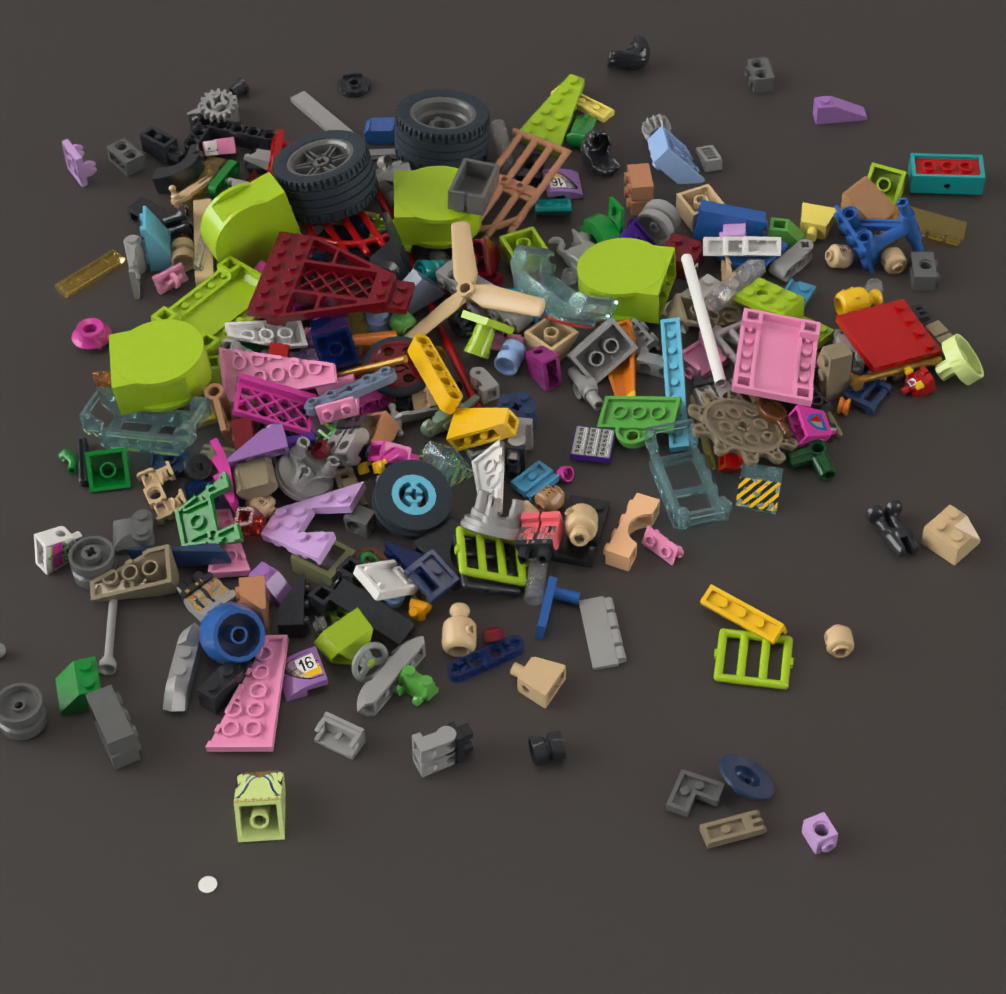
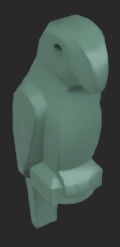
(441, 421)

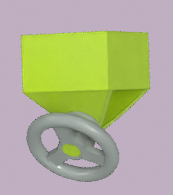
(349, 644)

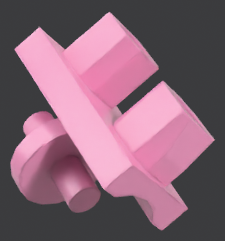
(170, 278)

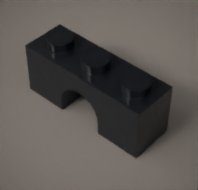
(320, 596)

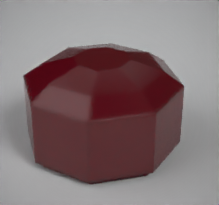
(320, 449)
(493, 634)

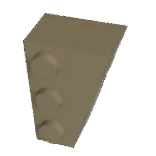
(833, 370)

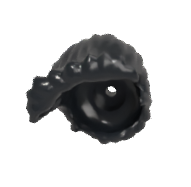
(632, 58)
(597, 153)

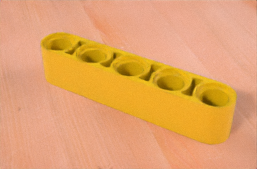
(434, 373)

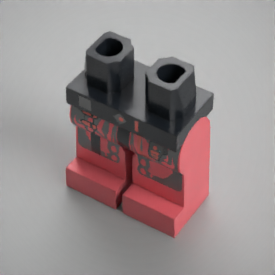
(539, 536)

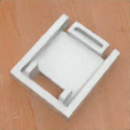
(384, 580)

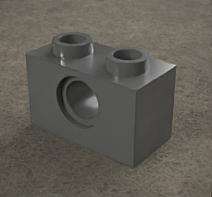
(923, 271)

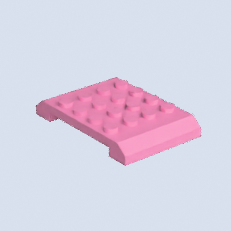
(776, 357)

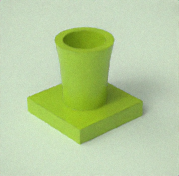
(483, 334)

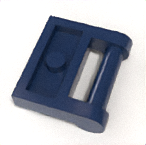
(858, 398)
(436, 571)

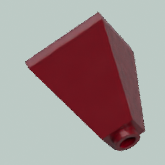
(486, 256)

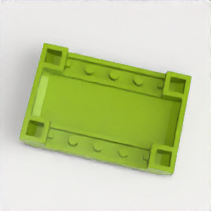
(216, 301)

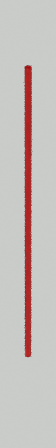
(441, 329)

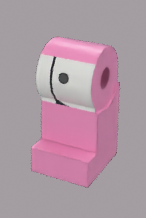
(219, 146)

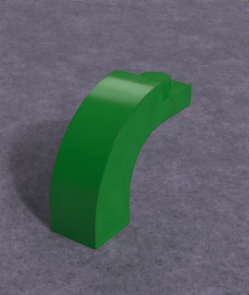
(600, 227)

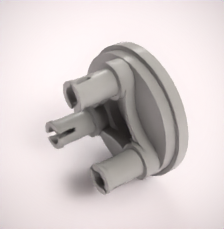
(302, 475)
(485, 519)

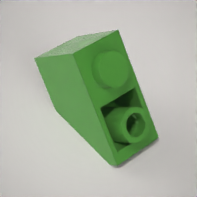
(786, 230)

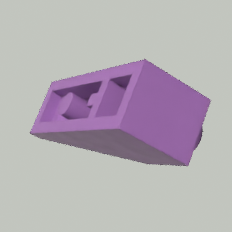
(835, 110)
(266, 443)

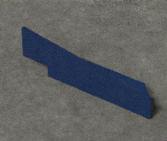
(191, 554)

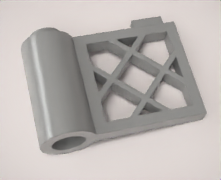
(136, 261)

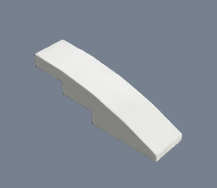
(742, 246)

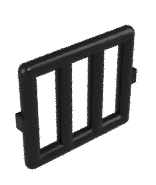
(491, 589)

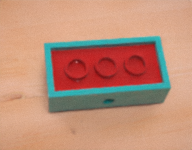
(946, 173)

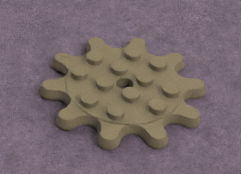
(739, 429)

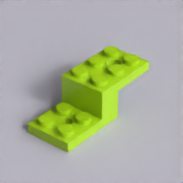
(774, 299)

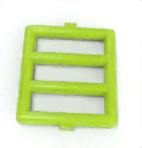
(501, 576)
(740, 678)

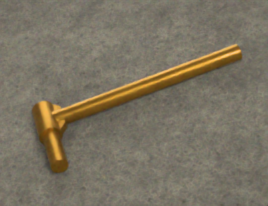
(374, 366)
(857, 381)

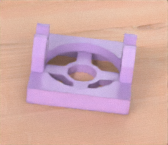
(75, 163)

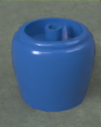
(232, 633)

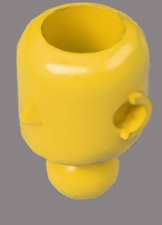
(856, 299)

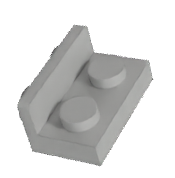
(643, 338)

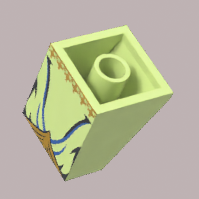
(260, 806)

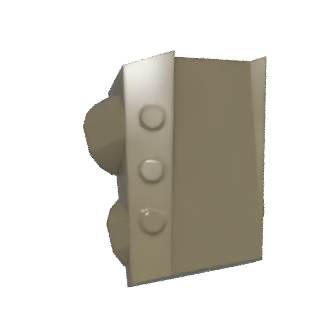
(254, 478)

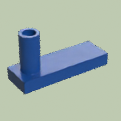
(553, 592)

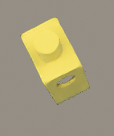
(816, 221)

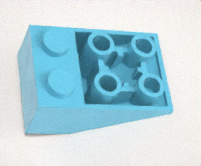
(156, 241)

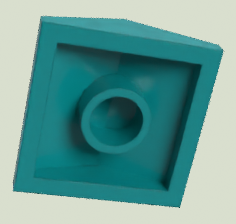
(552, 207)

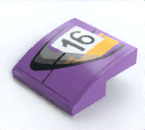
(565, 183)
(303, 673)

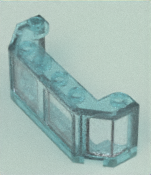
(535, 277)

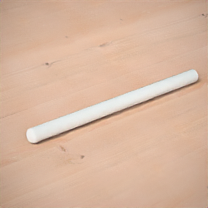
(703, 320)

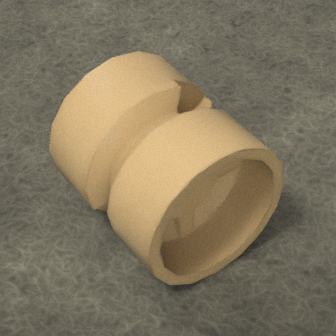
(183, 252)

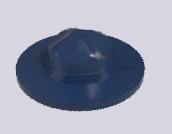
(746, 777)

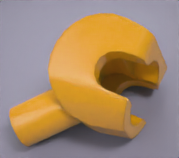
(418, 609)

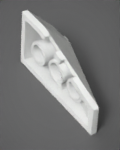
(263, 334)

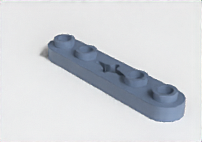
(355, 389)

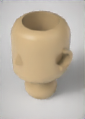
(581, 524)
(459, 632)

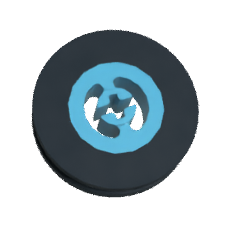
(418, 481)

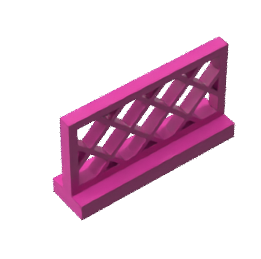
(276, 395)

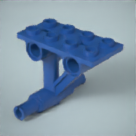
(868, 246)

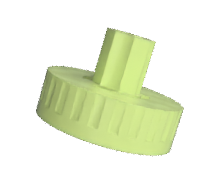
(959, 361)

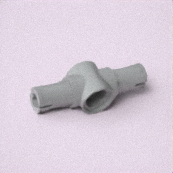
(585, 388)

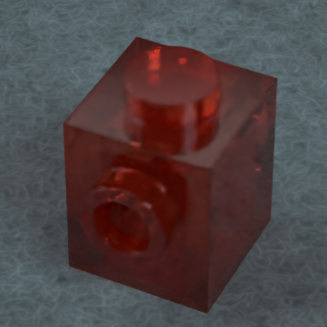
(250, 520)

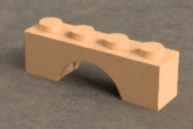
(640, 513)

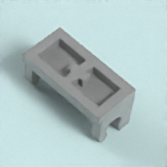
(339, 735)

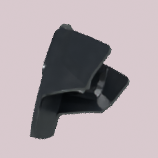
(391, 255)

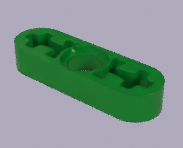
(219, 183)

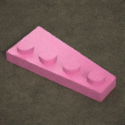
(239, 564)

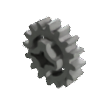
(218, 105)

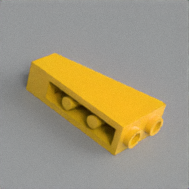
(481, 426)

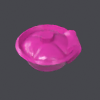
(91, 334)

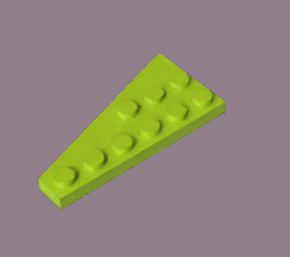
(556, 114)

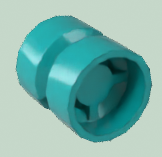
(429, 268)

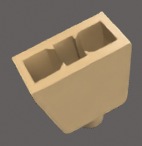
(539, 679)

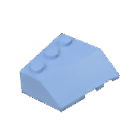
(673, 158)

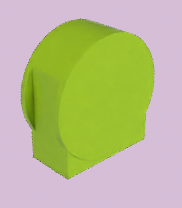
(423, 210)
(247, 220)
(630, 272)
(158, 366)

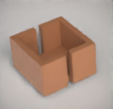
(638, 188)

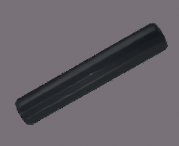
(82, 447)

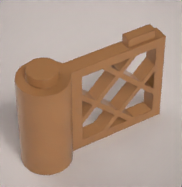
(221, 407)

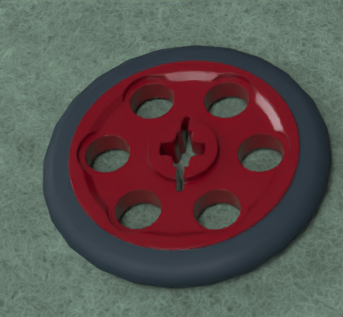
(397, 345)

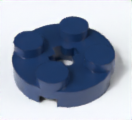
(158, 461)

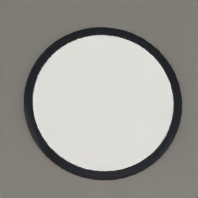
(207, 884)

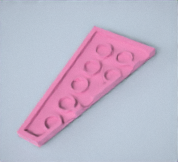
(274, 368)
(254, 708)

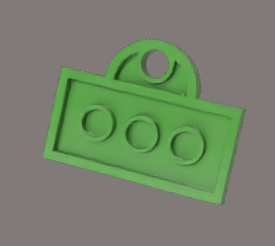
(633, 414)

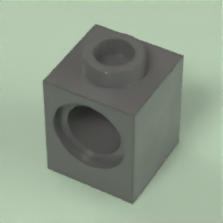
(360, 521)

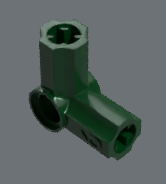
(813, 454)

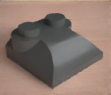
(134, 531)

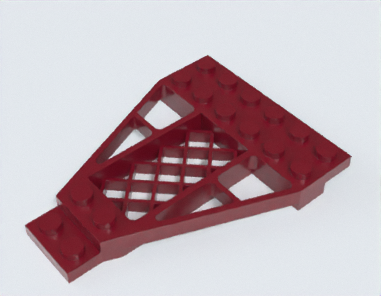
(292, 264)

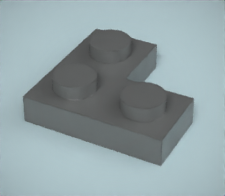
(691, 787)

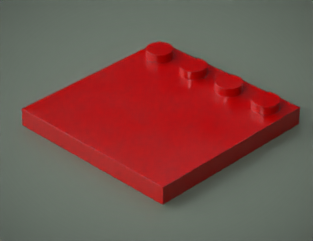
(888, 335)

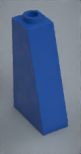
(713, 215)

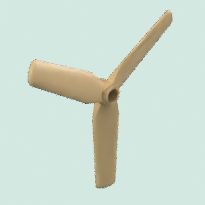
(468, 291)

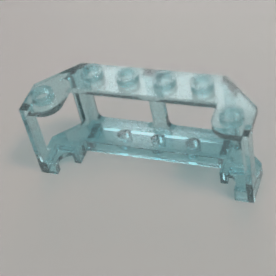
(145, 441)
(678, 515)

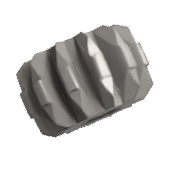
(652, 124)

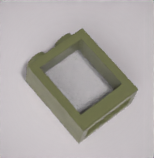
(327, 570)

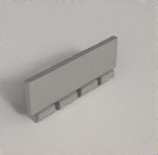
(602, 632)

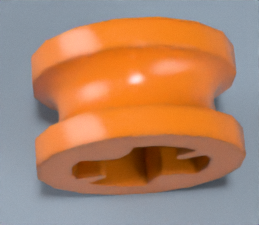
(843, 406)

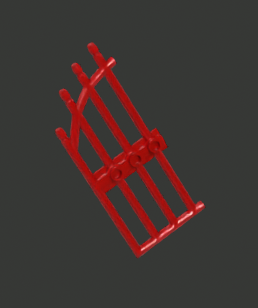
(357, 242)

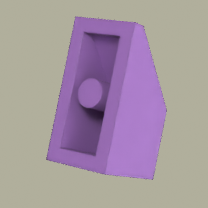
(276, 584)

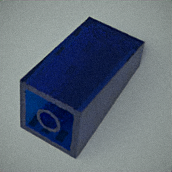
(334, 340)

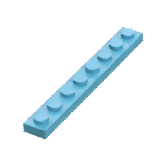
(675, 377)

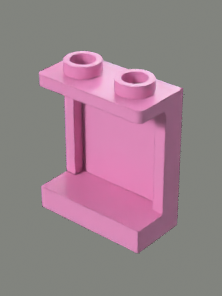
(696, 360)
(337, 409)

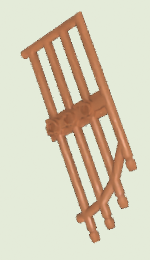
(520, 189)

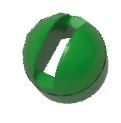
(371, 556)

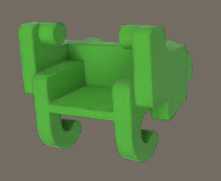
(415, 685)

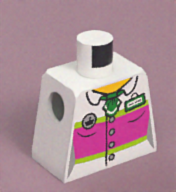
(53, 548)

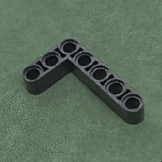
(244, 135)

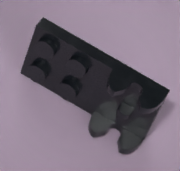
(583, 555)

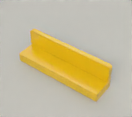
(743, 614)

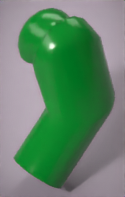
(71, 457)

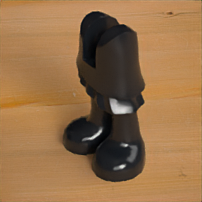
(181, 215)
(895, 536)

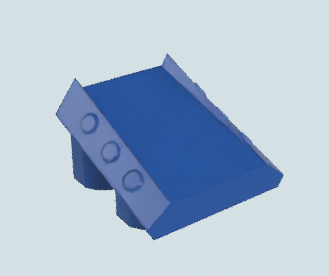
(380, 131)

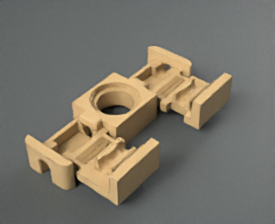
(152, 483)

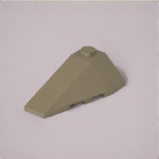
(683, 307)
(145, 576)

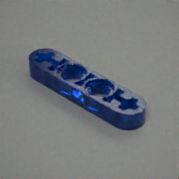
(484, 656)

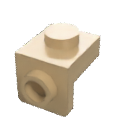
(423, 399)

